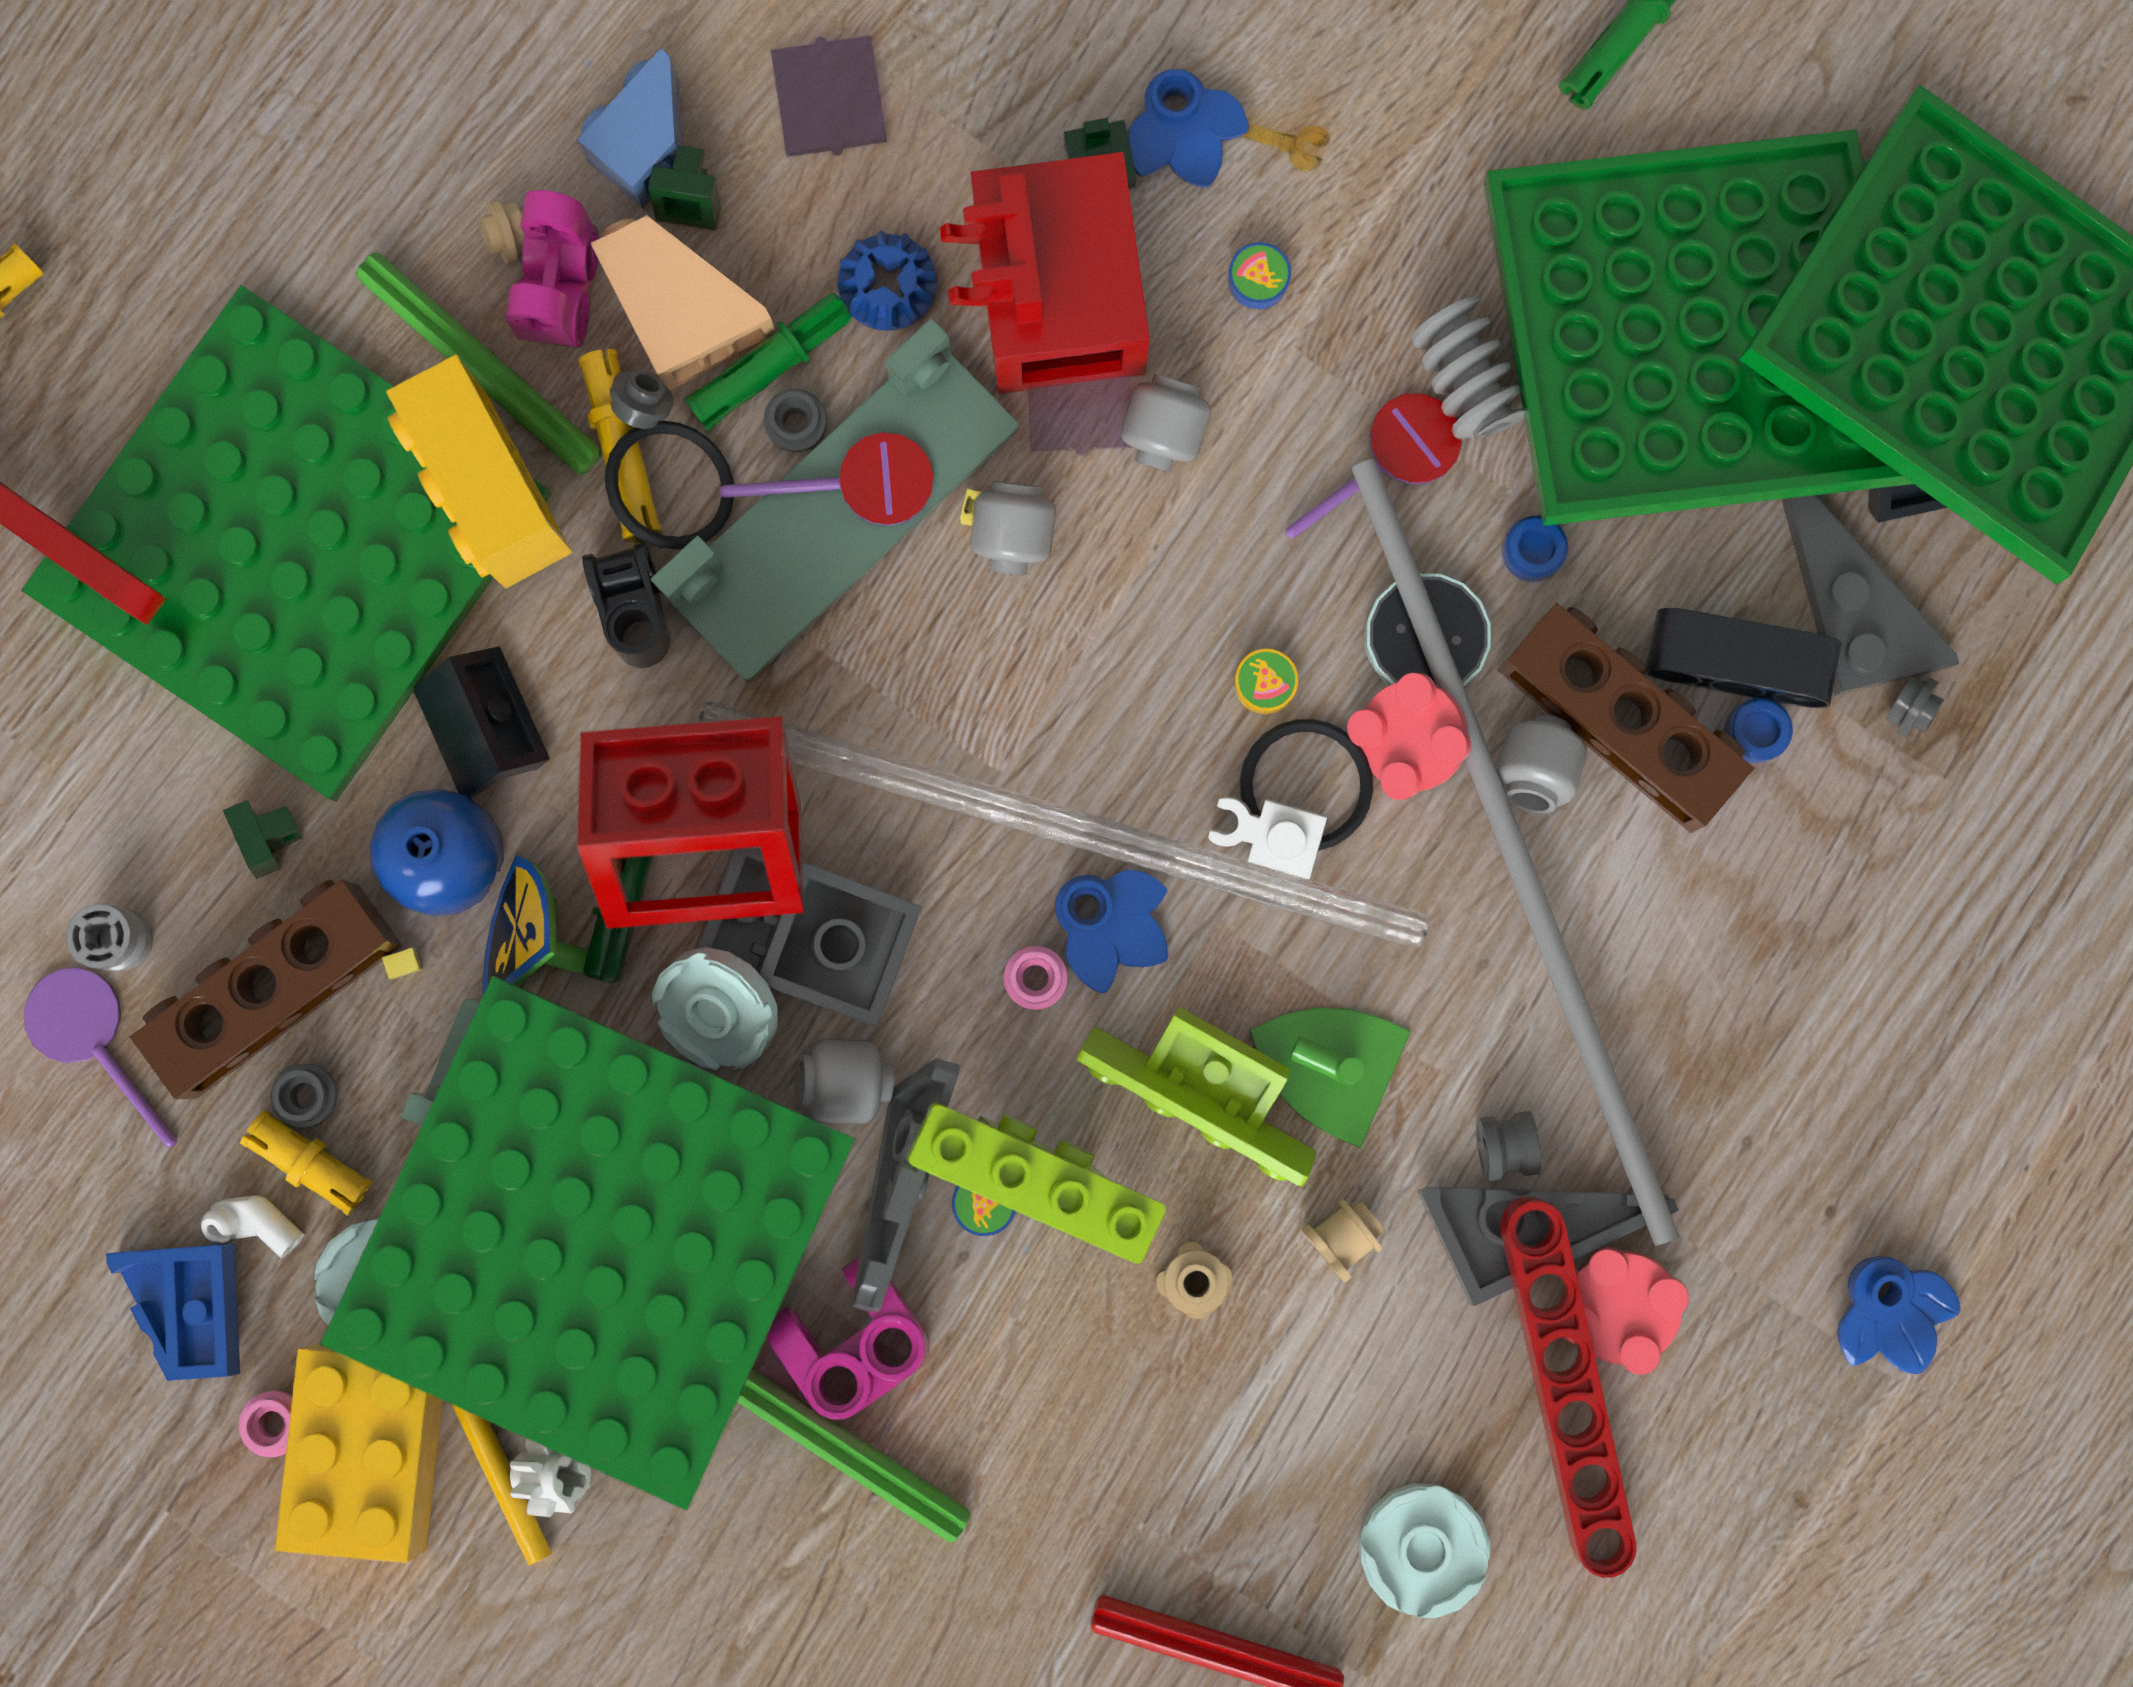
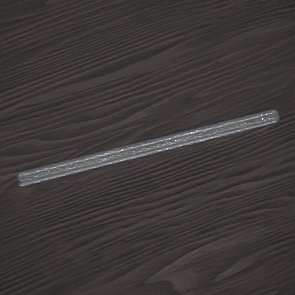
(1094, 833)

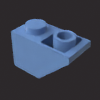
(636, 128)

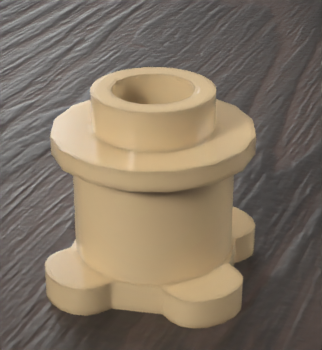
(1345, 1237)
(1193, 1258)

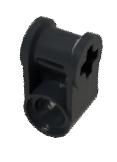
(626, 596)

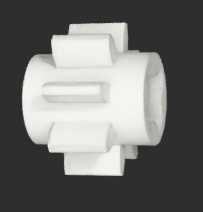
(548, 1480)

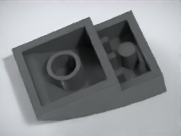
(831, 955)

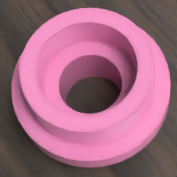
(1042, 958)
(253, 1427)

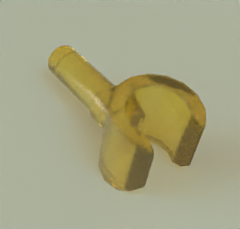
(1292, 144)

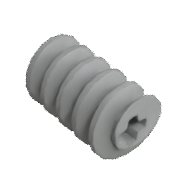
(1467, 371)

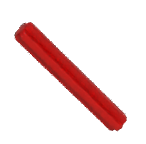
(1208, 1647)

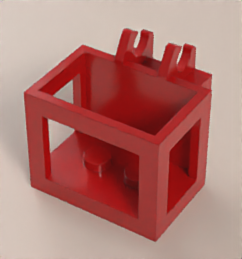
(1056, 271)
(684, 794)

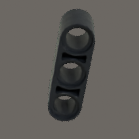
(1743, 657)

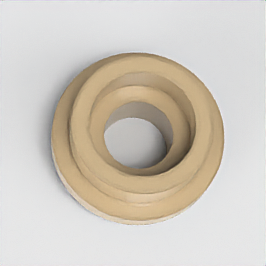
(502, 230)

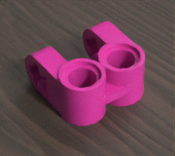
(558, 269)
(859, 1353)

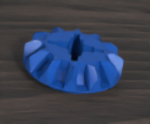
(880, 307)

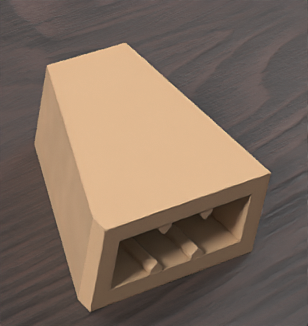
(678, 302)

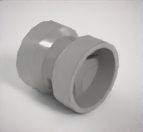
(122, 945)

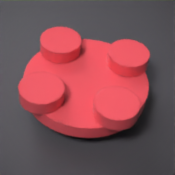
(1411, 735)
(1630, 1307)

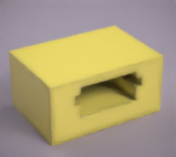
(968, 507)
(402, 963)

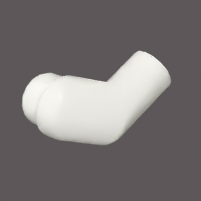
(251, 1217)

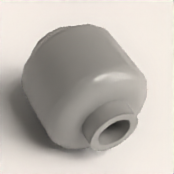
(1165, 422)
(1012, 526)
(1541, 764)
(843, 1081)

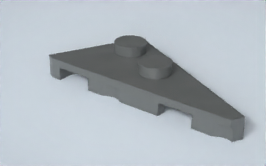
(1860, 605)
(896, 1181)
(1472, 1237)

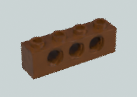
(1637, 754)
(173, 1032)

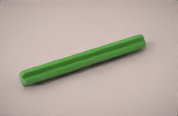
(494, 375)
(854, 1457)

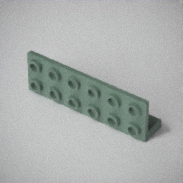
(809, 548)

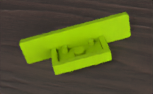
(1208, 1084)
(1036, 1180)

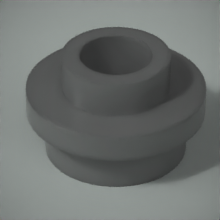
(640, 398)
(792, 402)
(1916, 706)
(285, 1091)

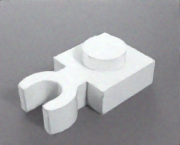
(1281, 837)

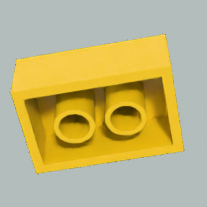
(475, 473)
(357, 1462)

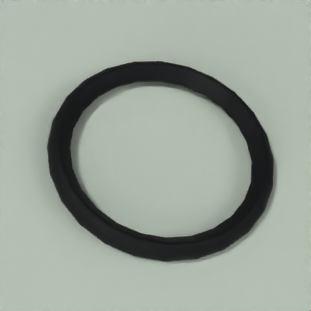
(626, 517)
(1332, 732)

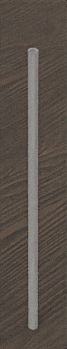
(1518, 860)

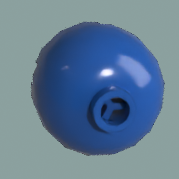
(462, 857)

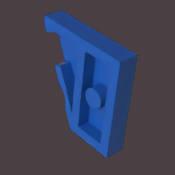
(185, 1307)

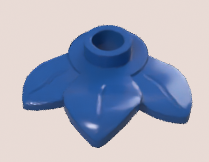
(1185, 137)
(1119, 932)
(1899, 1321)

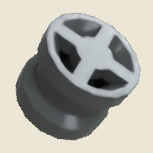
(1508, 1146)

